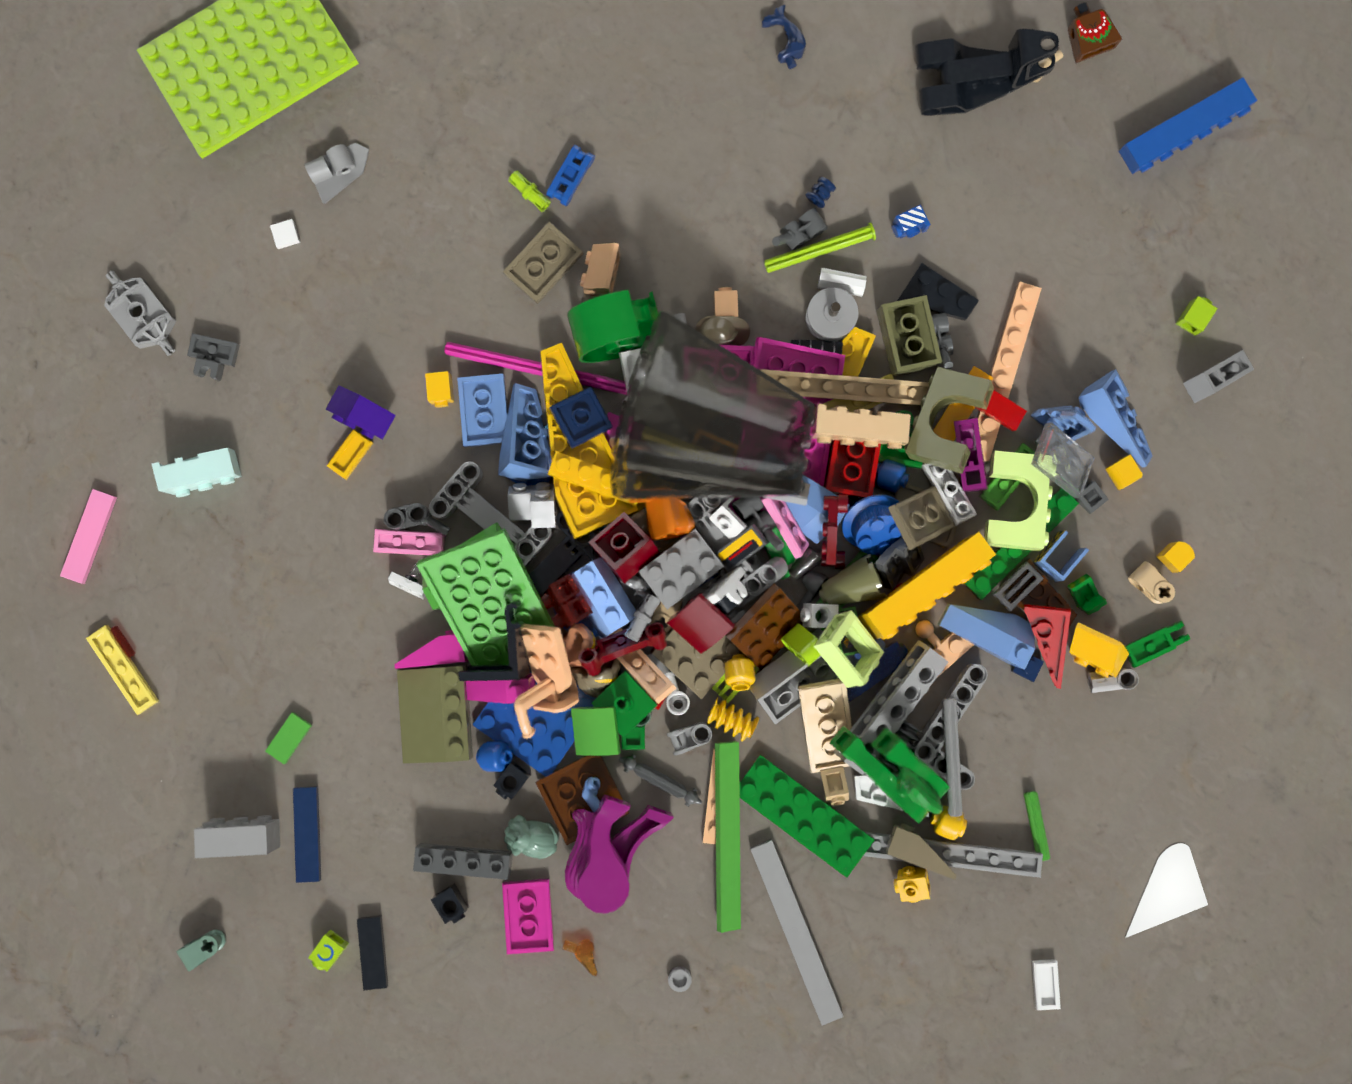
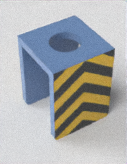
(1068, 567)

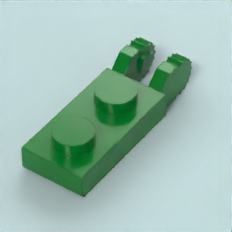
(1155, 644)

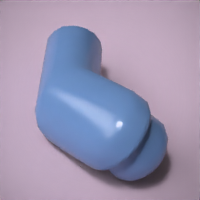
(590, 792)

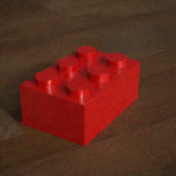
(852, 469)

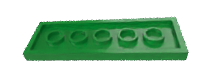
(804, 816)

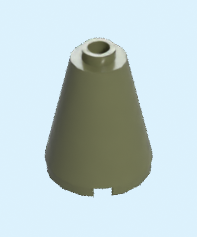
(854, 584)

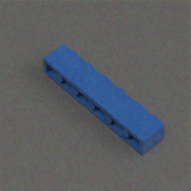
(1187, 126)

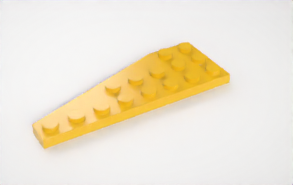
(581, 507)

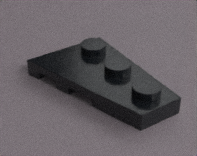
(941, 293)

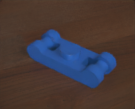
(570, 175)

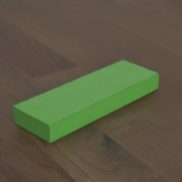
(1001, 489)

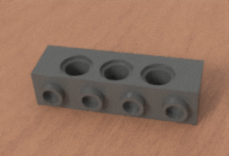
(463, 861)

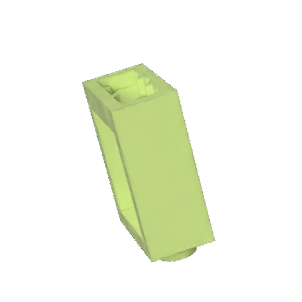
(827, 645)

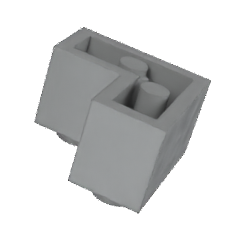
(533, 504)

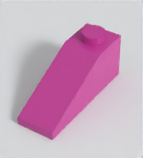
(438, 651)
(499, 691)

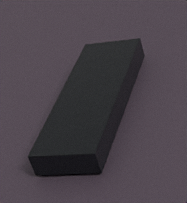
(372, 953)

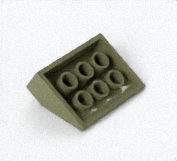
(434, 715)

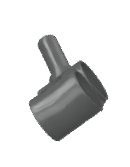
(798, 233)
(945, 342)
(749, 512)
(407, 518)

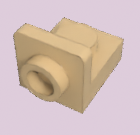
(835, 786)

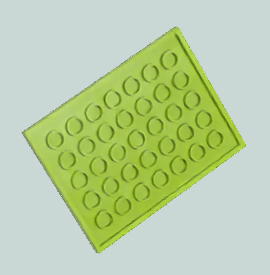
(244, 64)

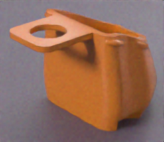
(667, 518)

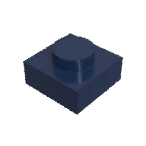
(1031, 670)

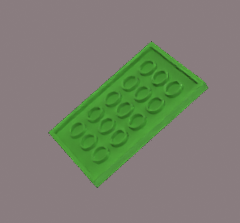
(474, 588)

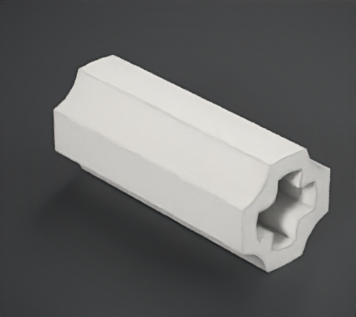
(852, 283)

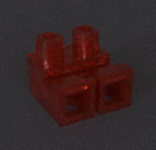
(564, 599)

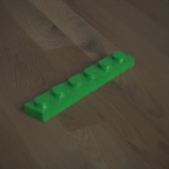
(1008, 558)

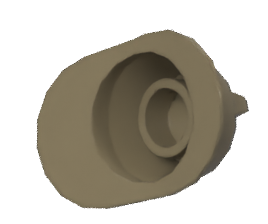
(724, 329)

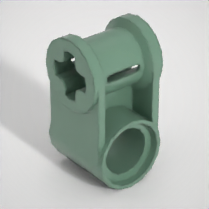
(200, 949)

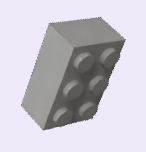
(681, 569)
(237, 837)

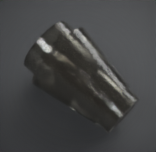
(805, 563)

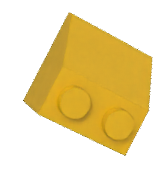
(1098, 651)

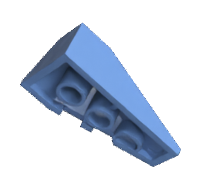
(524, 442)
(811, 517)

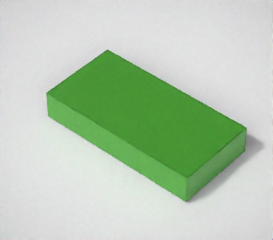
(288, 738)

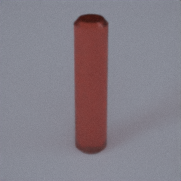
(122, 641)

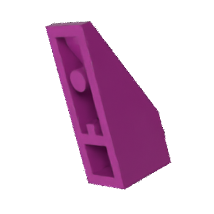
(974, 474)

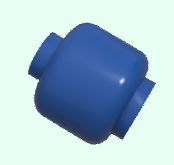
(891, 475)
(494, 756)

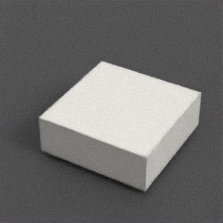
(285, 234)

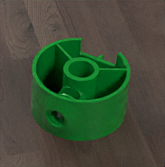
(611, 325)

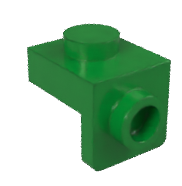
(1086, 595)

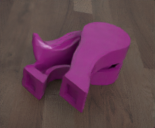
(600, 865)

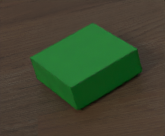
(635, 739)

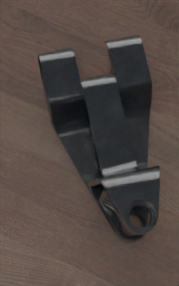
(980, 75)

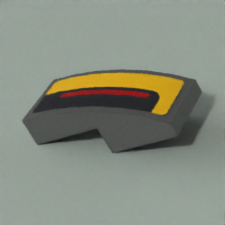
(741, 548)

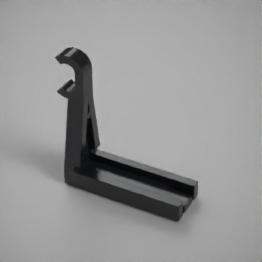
(518, 660)

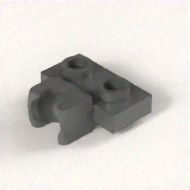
(212, 355)

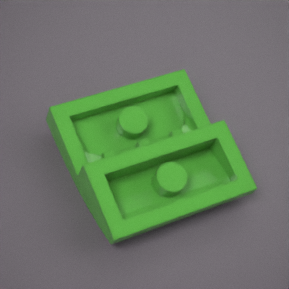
(595, 731)

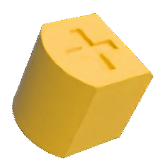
(1124, 472)
(1176, 556)

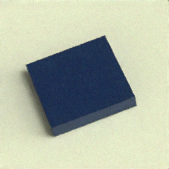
(581, 417)

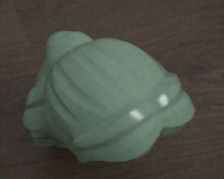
(531, 838)

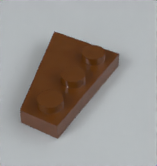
(1041, 595)

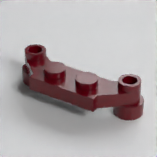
(830, 556)
(620, 645)

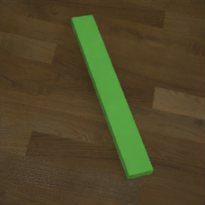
(727, 836)

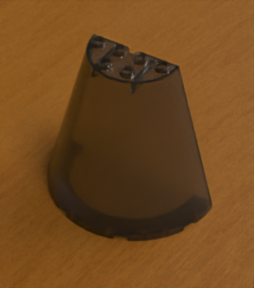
(706, 423)

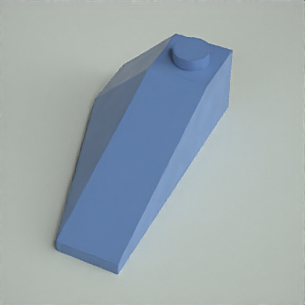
(1108, 408)
(1067, 418)
(994, 632)

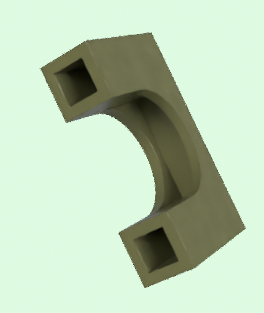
(945, 389)

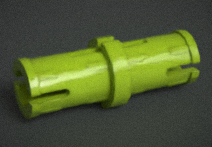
(529, 191)

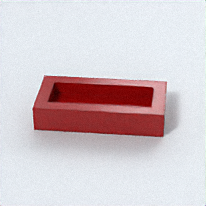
(1004, 411)

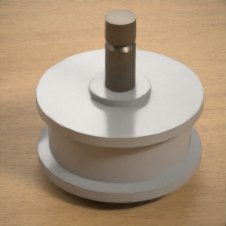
(831, 314)

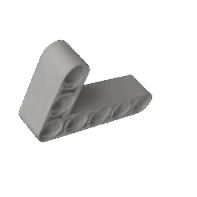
(937, 719)

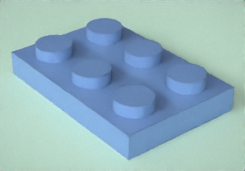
(482, 409)

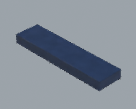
(307, 834)

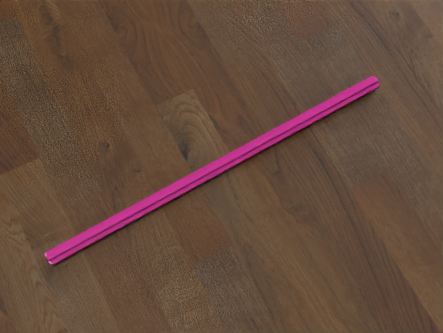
(529, 366)

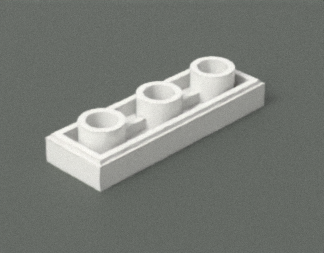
(955, 501)

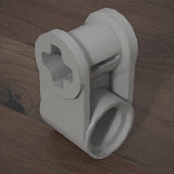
(688, 738)

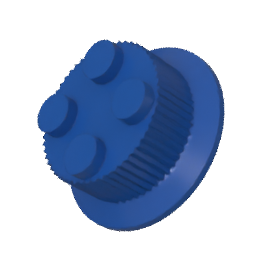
(871, 525)

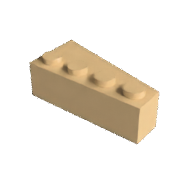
(860, 427)

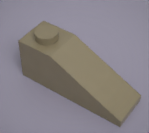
(910, 847)

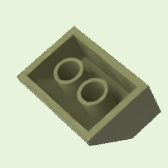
(909, 335)

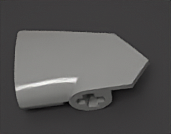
(337, 169)

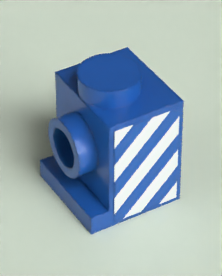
(910, 223)

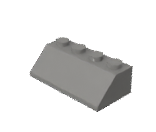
(778, 683)

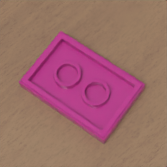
(528, 916)

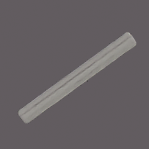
(952, 757)

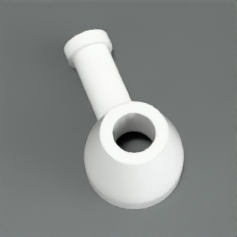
(676, 696)

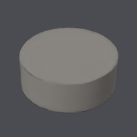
(679, 979)

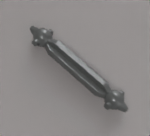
(660, 780)

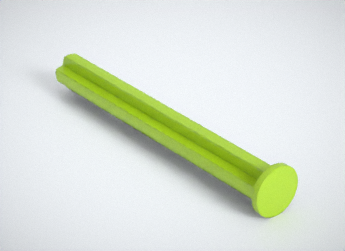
(820, 248)

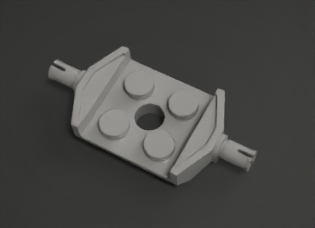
(152, 325)

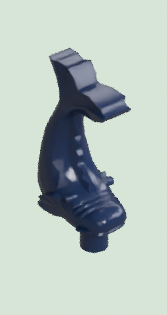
(796, 41)

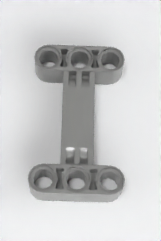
(483, 512)
(753, 566)

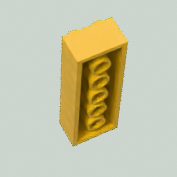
(924, 587)

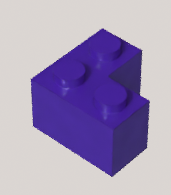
(358, 411)

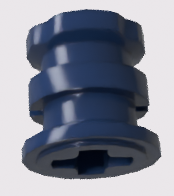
(821, 192)

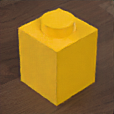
(439, 388)

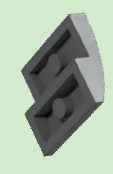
(898, 561)

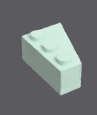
(197, 472)

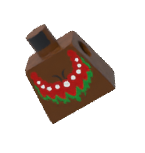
(1092, 33)

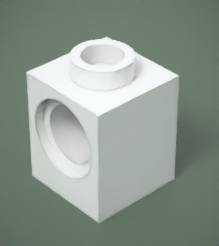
(809, 611)

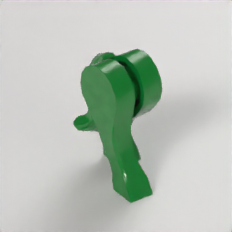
(917, 785)

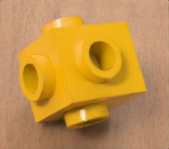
(912, 884)

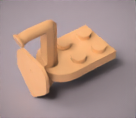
(550, 667)

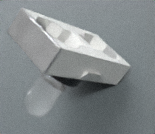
(408, 582)

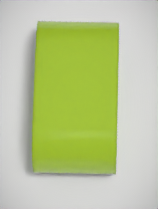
(801, 644)

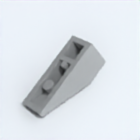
(1218, 376)

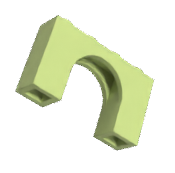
(1031, 532)

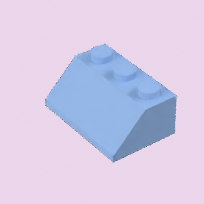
(604, 596)

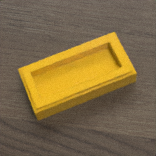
(349, 454)

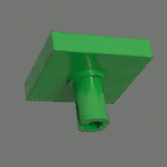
(630, 701)

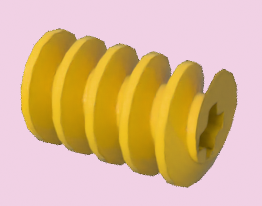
(732, 719)

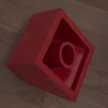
(624, 547)

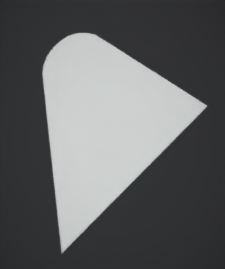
(1171, 890)

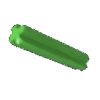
(1036, 824)

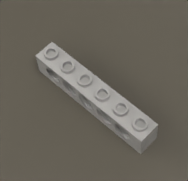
(894, 695)

